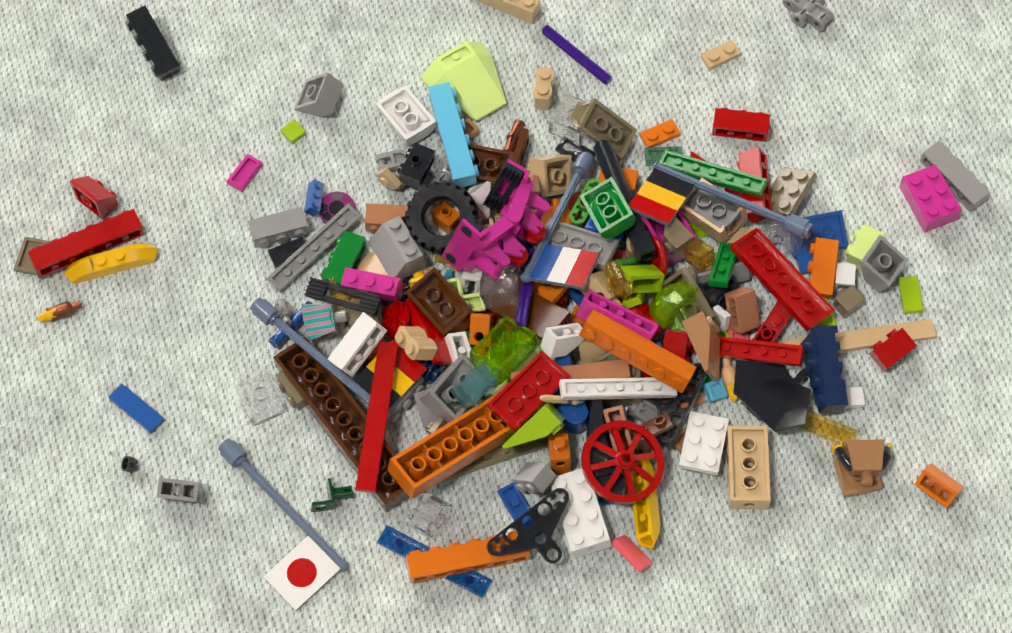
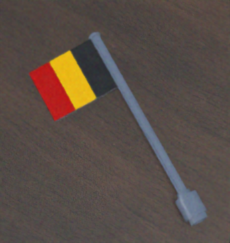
(668, 190)
(406, 370)

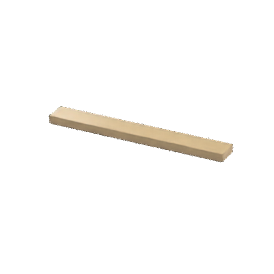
(867, 337)

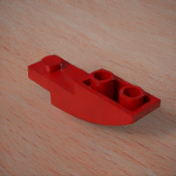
(774, 324)

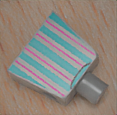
(322, 320)

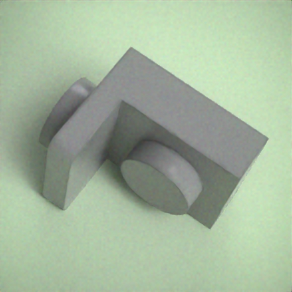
(642, 411)

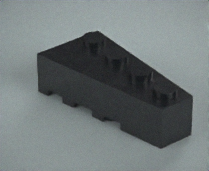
(152, 43)

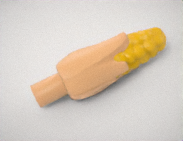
(728, 375)

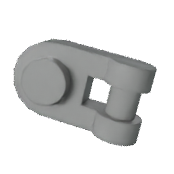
(396, 157)

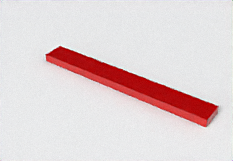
(377, 417)

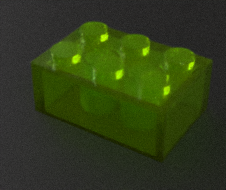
(504, 348)

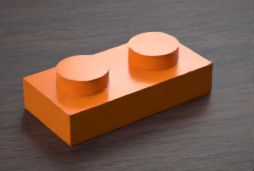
(660, 134)

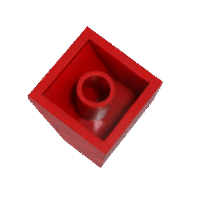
(94, 196)

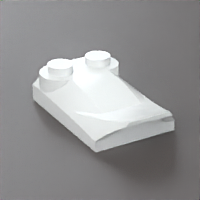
(407, 115)

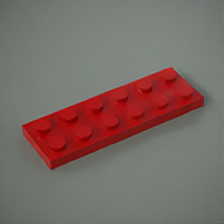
(782, 279)

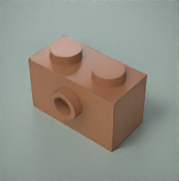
(743, 309)

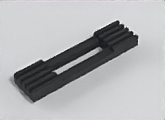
(368, 303)

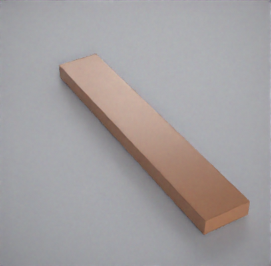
(595, 370)

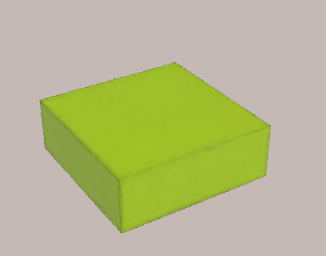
(293, 131)

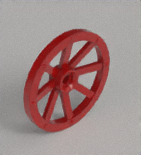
(618, 463)

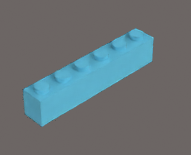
(452, 134)

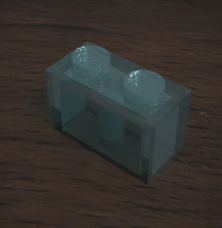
(474, 386)

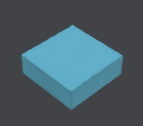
(715, 390)

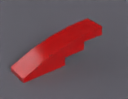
(418, 319)

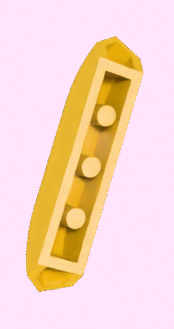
(111, 262)
(647, 510)

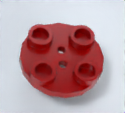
(394, 316)

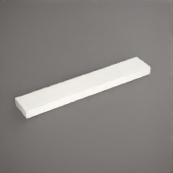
(614, 388)

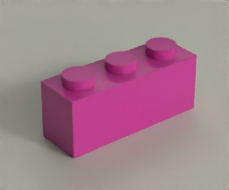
(386, 286)

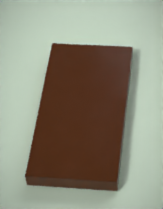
(540, 316)

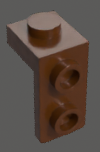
(655, 427)

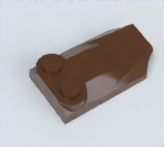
(489, 162)
(440, 303)

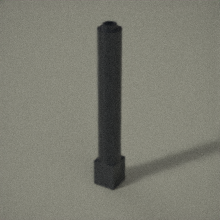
(640, 239)

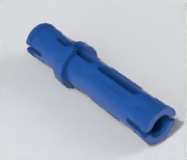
(296, 320)

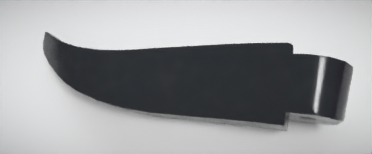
(596, 419)

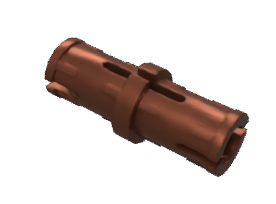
(513, 136)

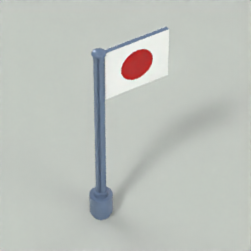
(310, 562)

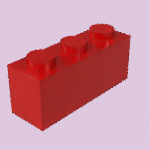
(741, 124)

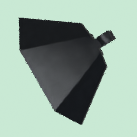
(772, 393)

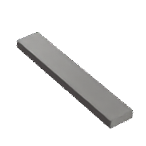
(313, 248)

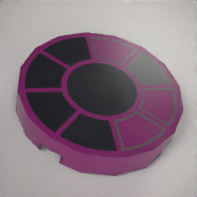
(333, 203)

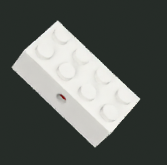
(582, 515)

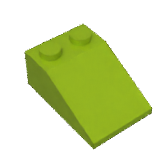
(543, 423)

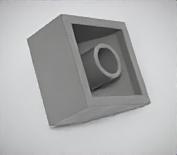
(319, 95)
(882, 264)

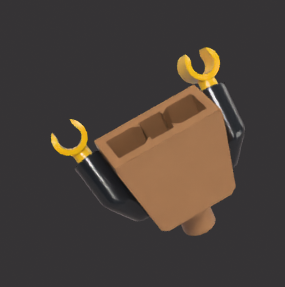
(863, 458)

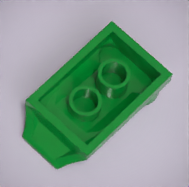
(608, 209)

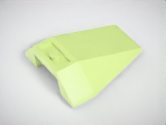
(472, 75)

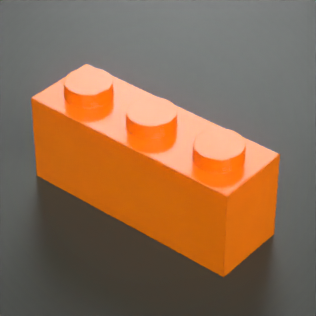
(823, 265)

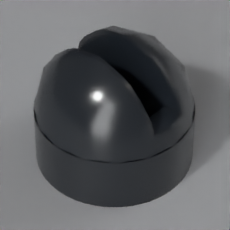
(129, 464)

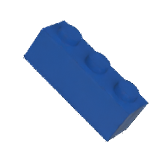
(314, 197)

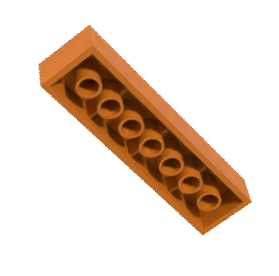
(448, 449)

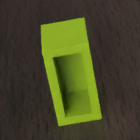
(644, 278)

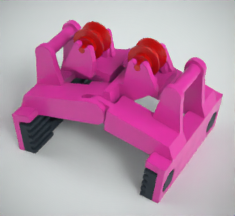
(475, 249)

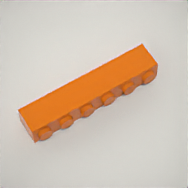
(637, 351)
(459, 559)

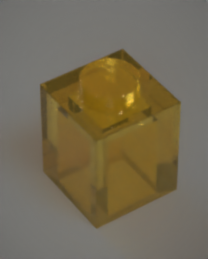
(699, 255)

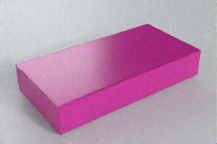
(244, 172)

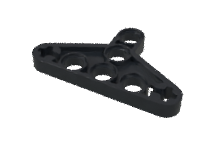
(674, 411)
(525, 536)

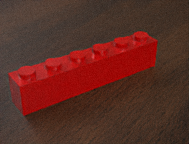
(86, 242)

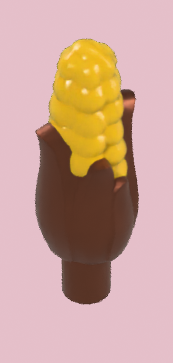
(59, 311)

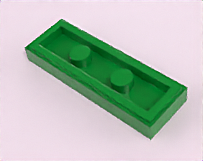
(722, 266)

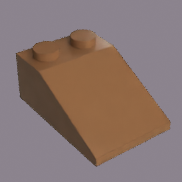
(706, 342)

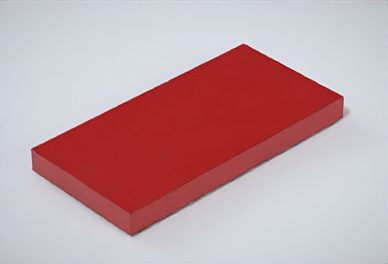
(521, 396)

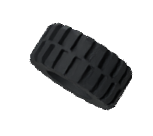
(424, 199)

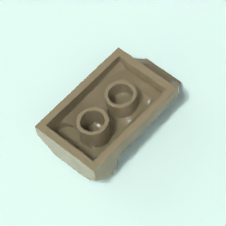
(601, 123)
(699, 303)

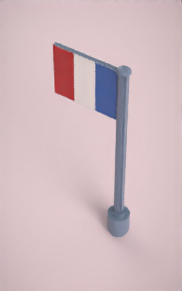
(562, 264)

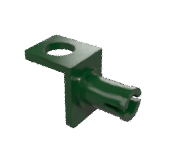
(333, 494)

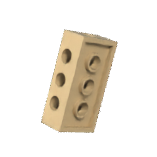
(739, 476)

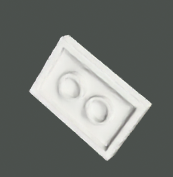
(703, 443)

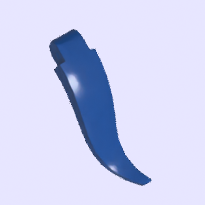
(575, 415)

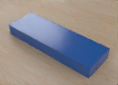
(136, 408)
(515, 504)

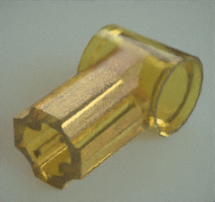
(617, 281)

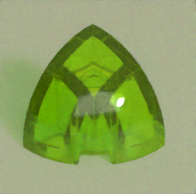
(669, 300)

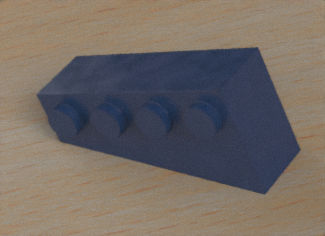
(825, 369)

